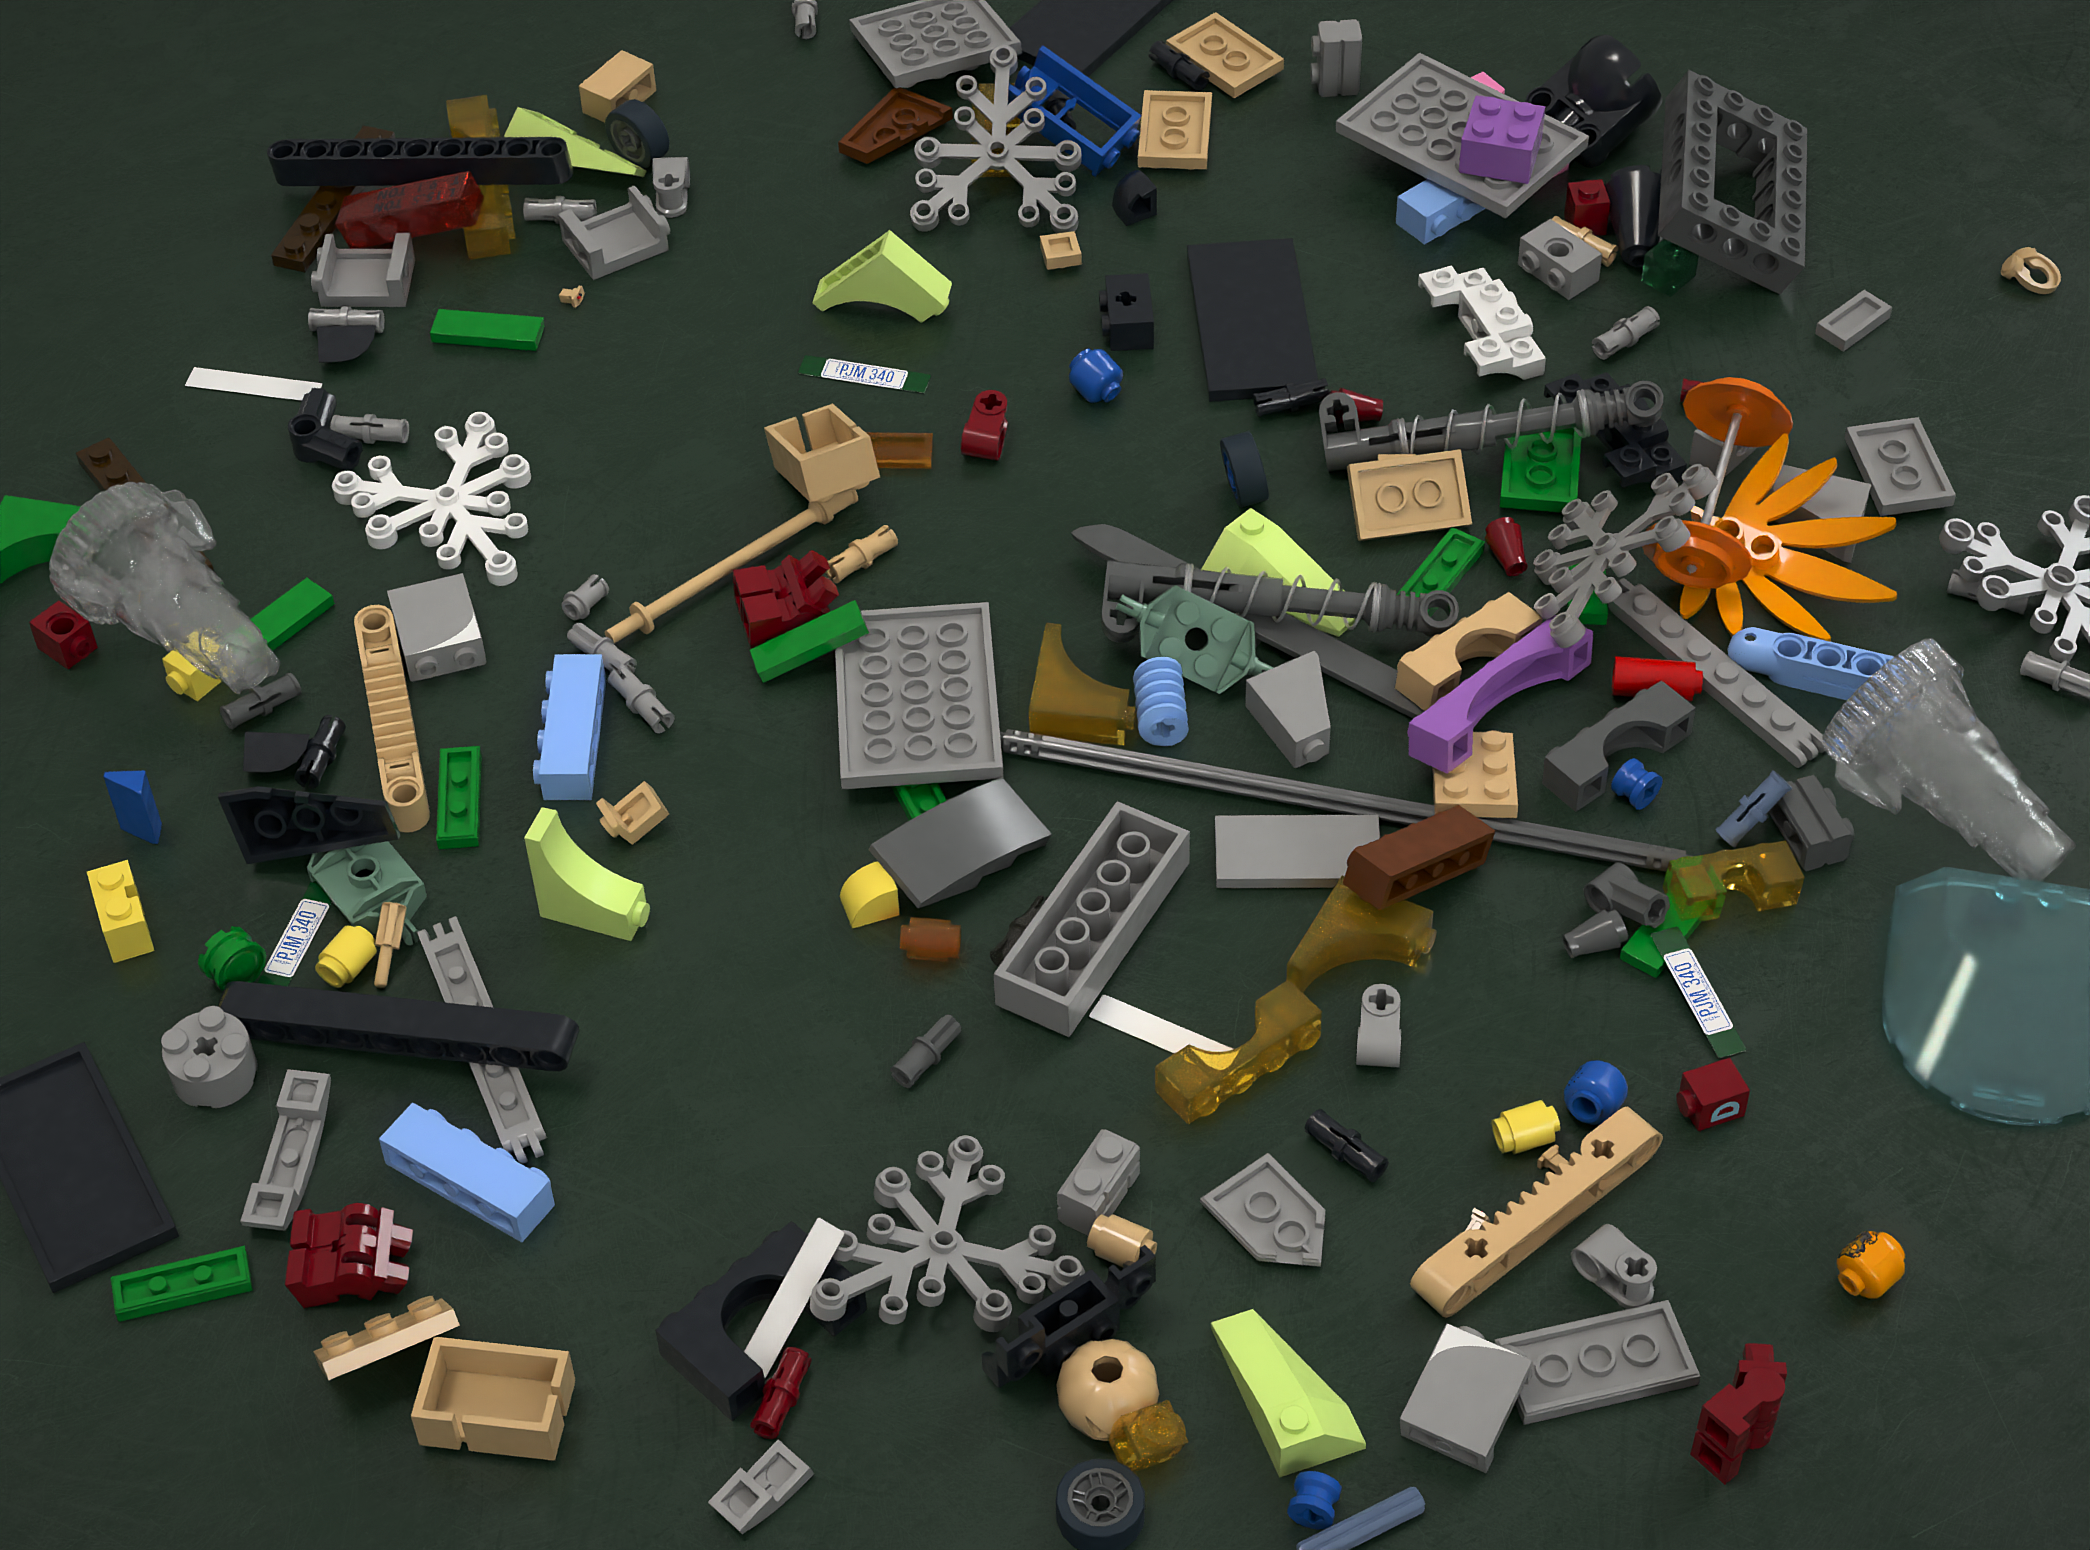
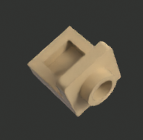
(633, 814)

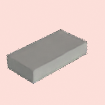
(1853, 320)

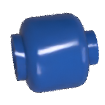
(1095, 375)
(1595, 1092)

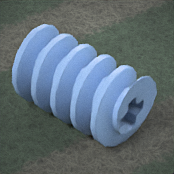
(1160, 701)

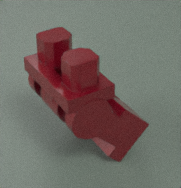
(782, 597)
(346, 1254)
(1740, 1413)

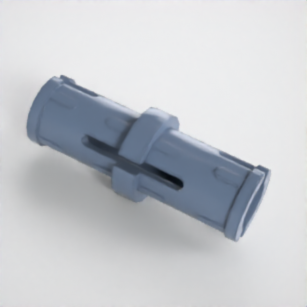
(1753, 809)

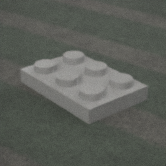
(1899, 466)

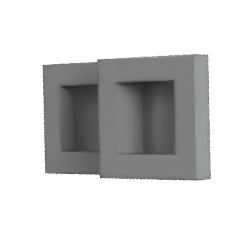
(765, 1487)

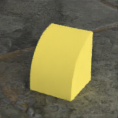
(869, 896)

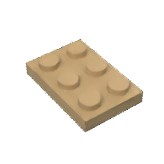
(1228, 54)
(1175, 129)
(1409, 495)
(1482, 782)
(385, 1336)

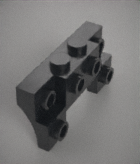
(1634, 451)
(1069, 1318)

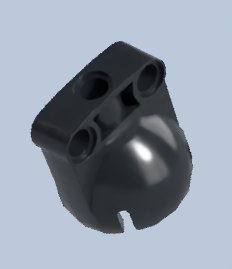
(1597, 99)

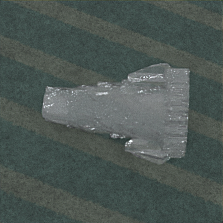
(139, 563)
(1921, 739)

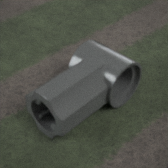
(1620, 890)

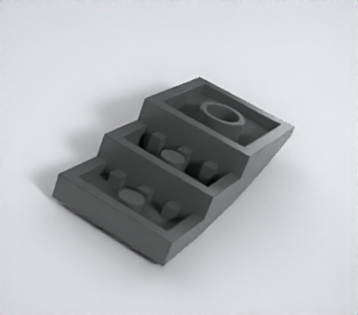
(959, 842)

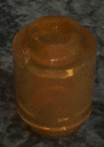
(930, 939)

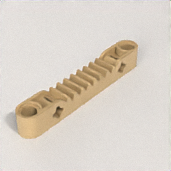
(391, 718)
(1483, 1256)

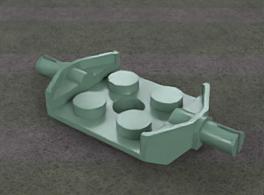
(1229, 643)
(362, 897)

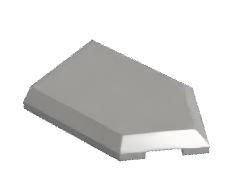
(1270, 1214)

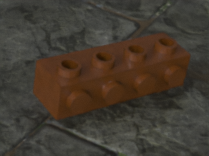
(1418, 857)

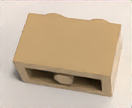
(617, 81)

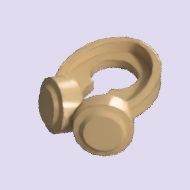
(2015, 268)

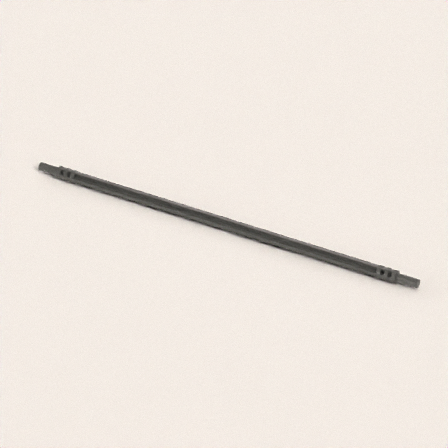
(1327, 798)

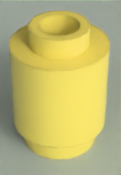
(346, 955)
(1525, 1127)

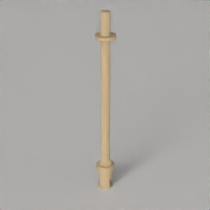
(643, 617)

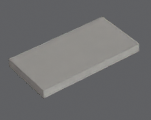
(1288, 849)
(1603, 1361)

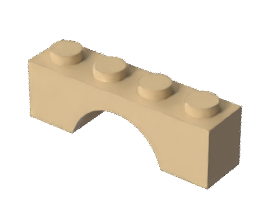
(1435, 667)

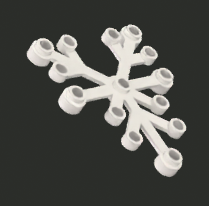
(447, 500)

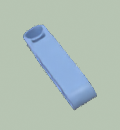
(1805, 661)

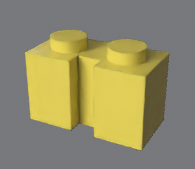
(120, 911)

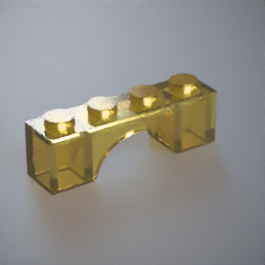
(1200, 1080)

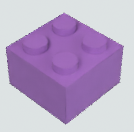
(1501, 139)

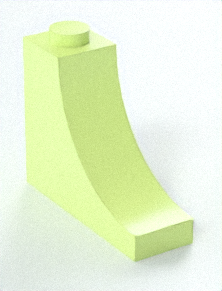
(887, 275)
(577, 888)

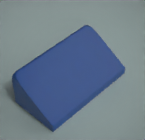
(134, 804)

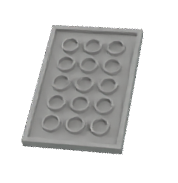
(1420, 125)
(919, 698)

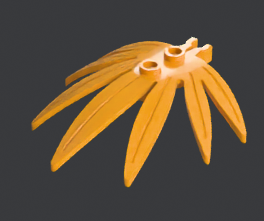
(1792, 568)

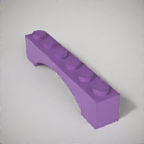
(1445, 730)

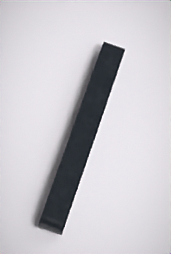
(418, 159)
(402, 1026)

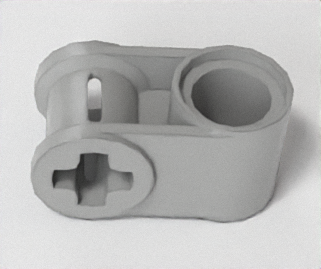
(671, 184)
(1379, 1027)
(1615, 1262)

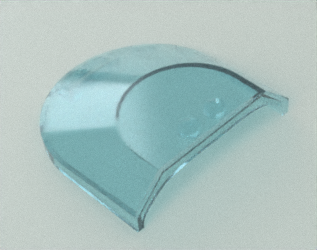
(1992, 993)

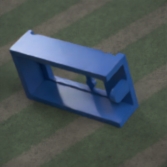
(1089, 95)

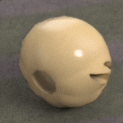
(1093, 1403)

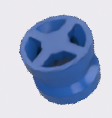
(1636, 783)
(1314, 1500)

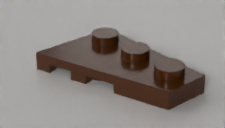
(892, 123)

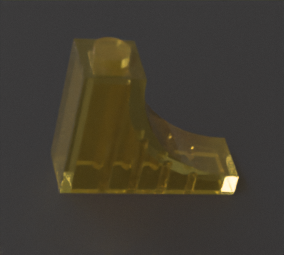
(1071, 703)
(1355, 931)

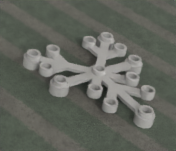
(1000, 114)
(1610, 549)
(2056, 581)
(942, 1246)

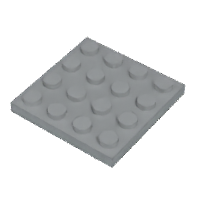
(932, 38)

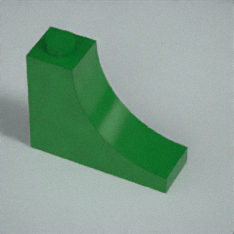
(29, 532)

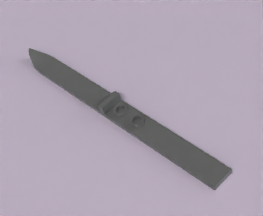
(1287, 635)

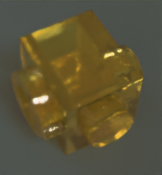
(1148, 1436)

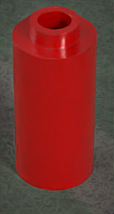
(1635, 674)

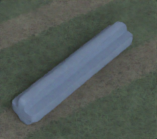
(1367, 1522)

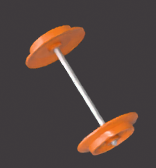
(1738, 415)

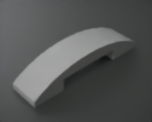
(291, 1151)

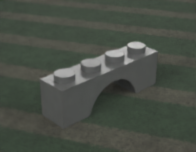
(1651, 720)

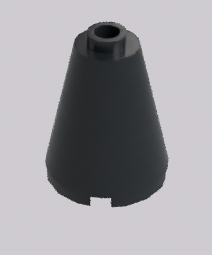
(1635, 211)

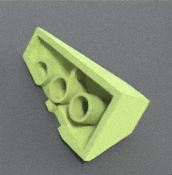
(582, 151)
(1259, 545)
(1289, 1403)

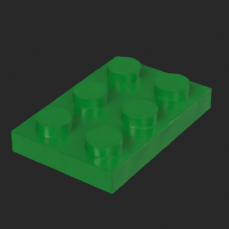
(1541, 473)

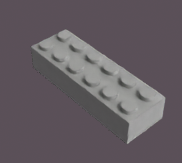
(1092, 919)

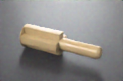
(388, 938)

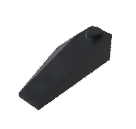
(297, 823)

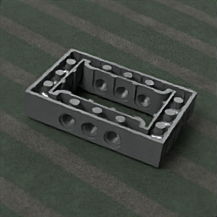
(1759, 247)

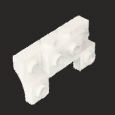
(1491, 318)

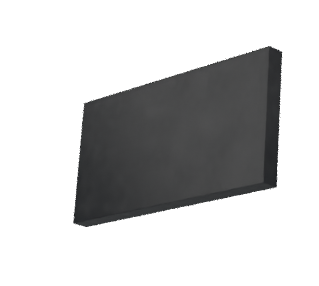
(1082, 30)
(1250, 317)
(75, 1170)

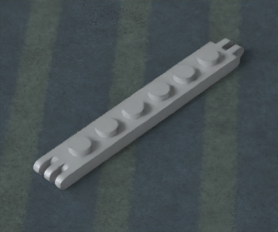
(1721, 675)
(499, 1085)

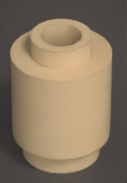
(1119, 1239)

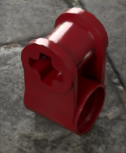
(986, 426)

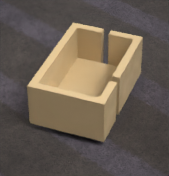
(838, 456)
(493, 1398)

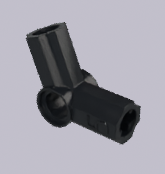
(313, 438)

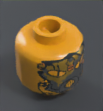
(1871, 1264)

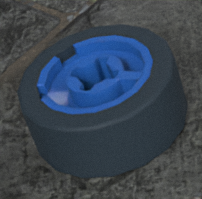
(1244, 469)

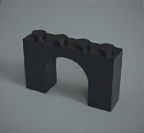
(697, 1337)

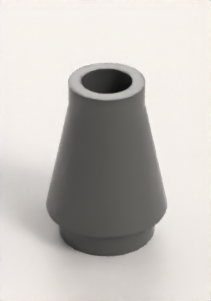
(1596, 934)

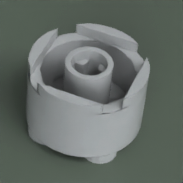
(209, 1058)

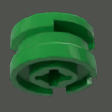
(232, 958)

